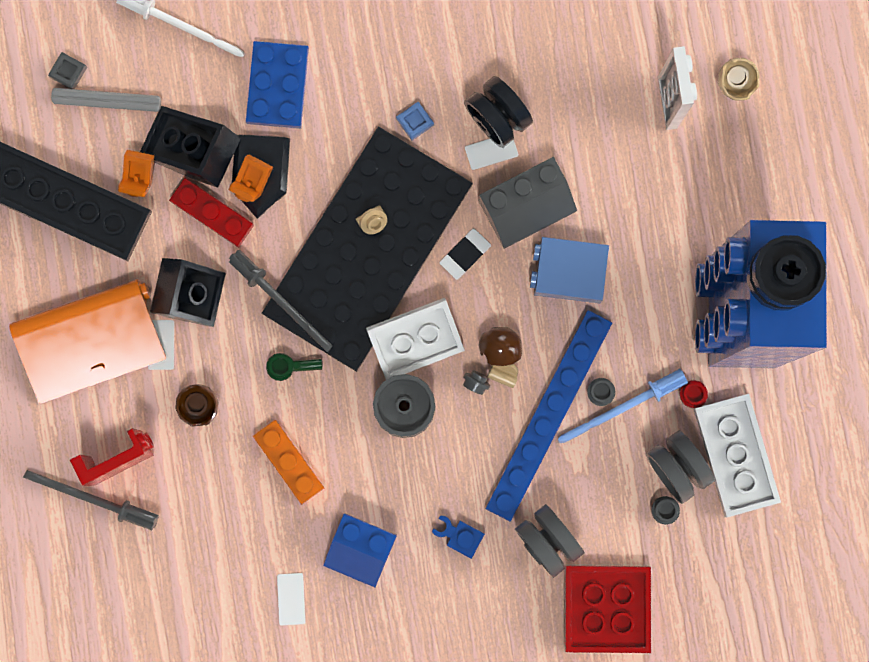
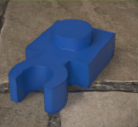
(462, 538)

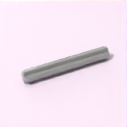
(106, 99)

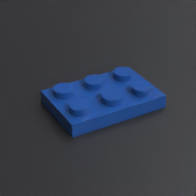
(277, 84)

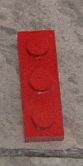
(211, 212)

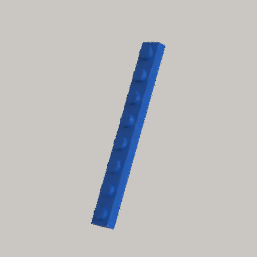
(548, 416)

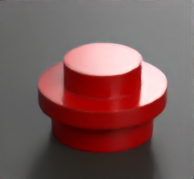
(693, 394)

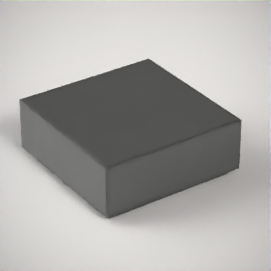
(67, 71)

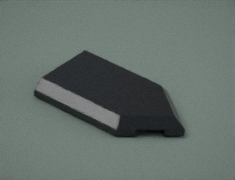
(273, 152)

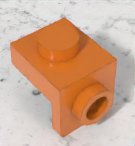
(136, 173)
(251, 179)

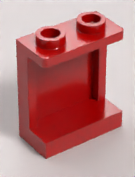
(92, 474)

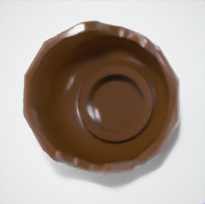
(501, 346)
(197, 405)

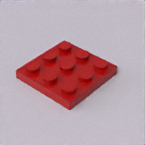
(608, 609)

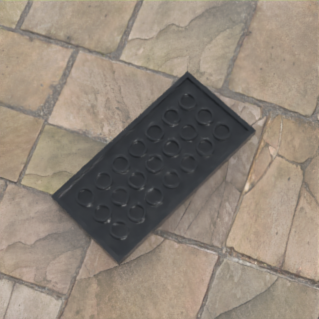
(359, 278)

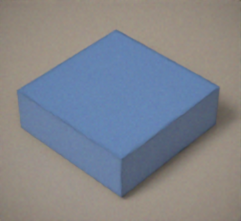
(415, 121)

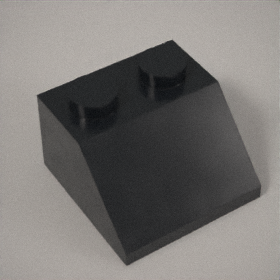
(187, 292)

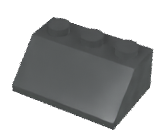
(528, 202)

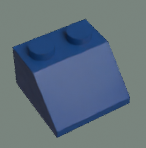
(359, 550)

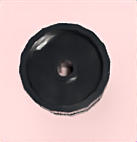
(498, 111)
(799, 259)

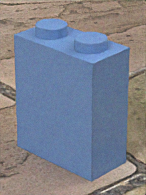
(570, 270)

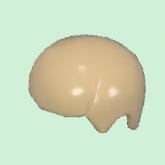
(738, 79)

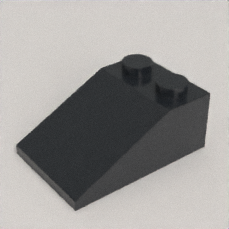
(191, 145)

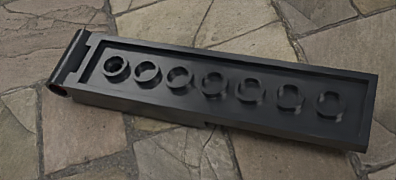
(70, 203)

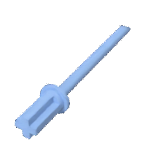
(657, 389)

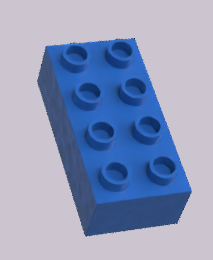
(739, 328)

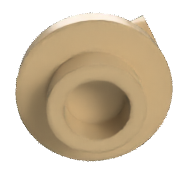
(372, 220)
(504, 374)

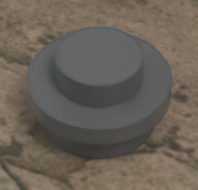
(476, 382)
(601, 392)
(665, 510)

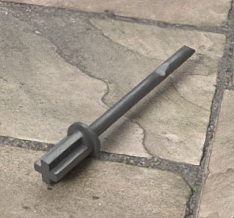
(256, 276)
(126, 512)

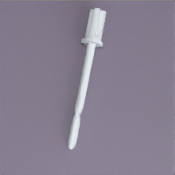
(146, 8)

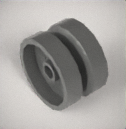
(387, 403)
(680, 467)
(546, 543)

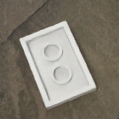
(415, 339)

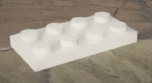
(676, 88)
(737, 455)

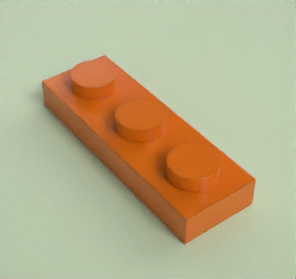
(288, 462)

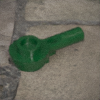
(282, 366)

